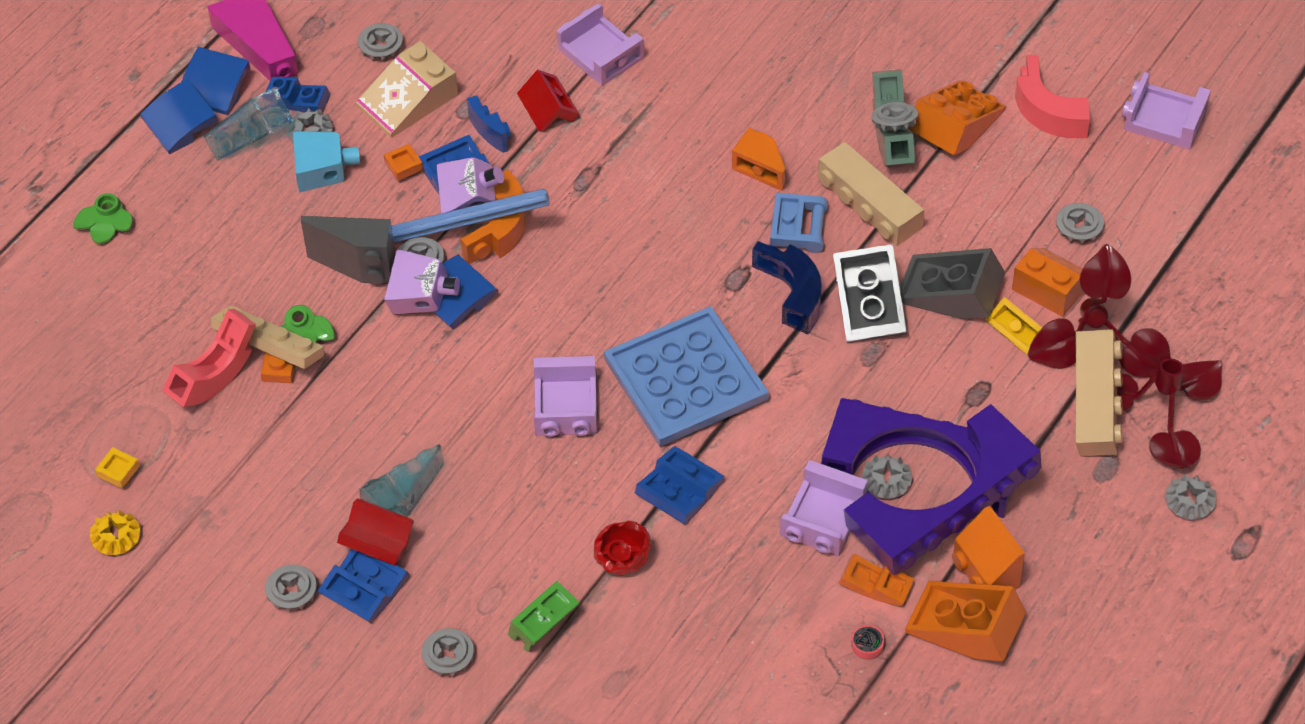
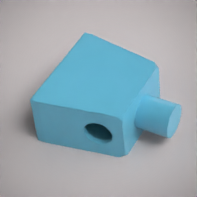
(321, 159)

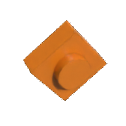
(403, 162)
(276, 370)

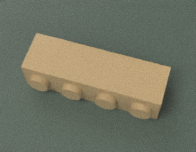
(870, 193)
(1097, 393)

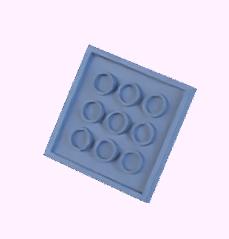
(685, 376)

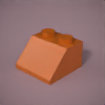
(1047, 280)
(989, 552)

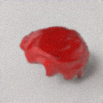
(622, 547)

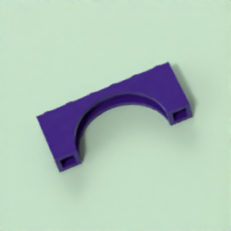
(866, 429)
(904, 535)

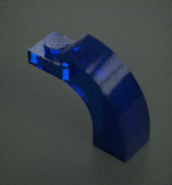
(801, 275)

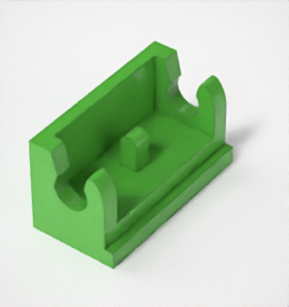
(542, 615)

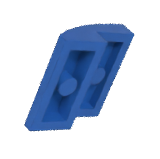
(217, 77)
(178, 116)
(456, 150)
(473, 293)
(679, 484)
(363, 584)

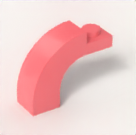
(1049, 111)
(216, 367)

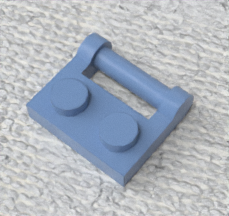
(789, 218)

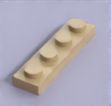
(277, 340)

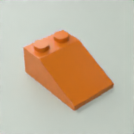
(968, 618)

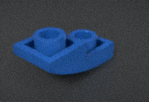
(299, 96)
(488, 124)

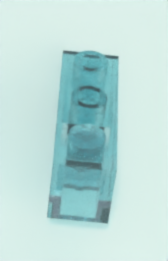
(249, 123)
(405, 483)

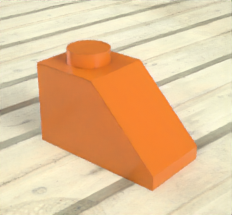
(759, 158)

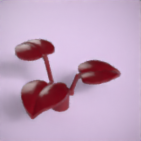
(1100, 278)
(1199, 381)

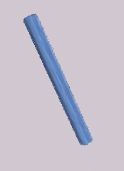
(470, 215)

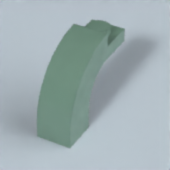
(899, 145)

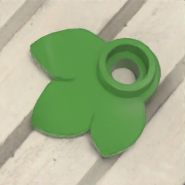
(103, 218)
(311, 326)

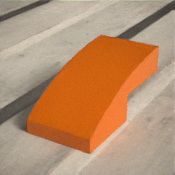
(875, 581)

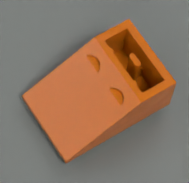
(955, 116)

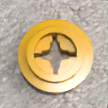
(105, 542)

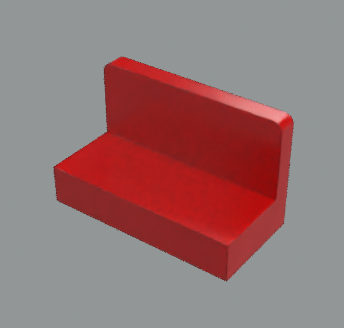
(546, 100)
(376, 532)

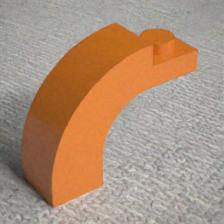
(500, 233)

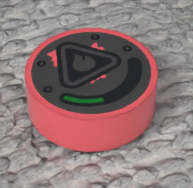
(867, 642)

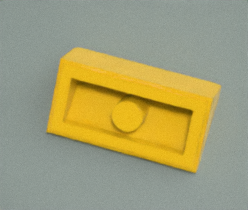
(1013, 324)

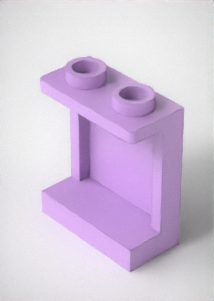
(599, 45)
(1165, 113)
(565, 396)
(818, 511)

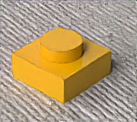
(117, 467)

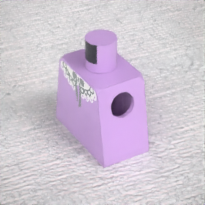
(467, 183)
(418, 284)

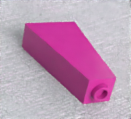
(255, 35)

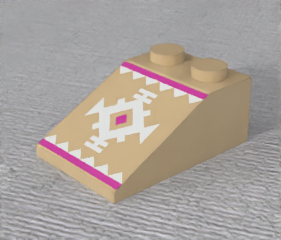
(408, 90)

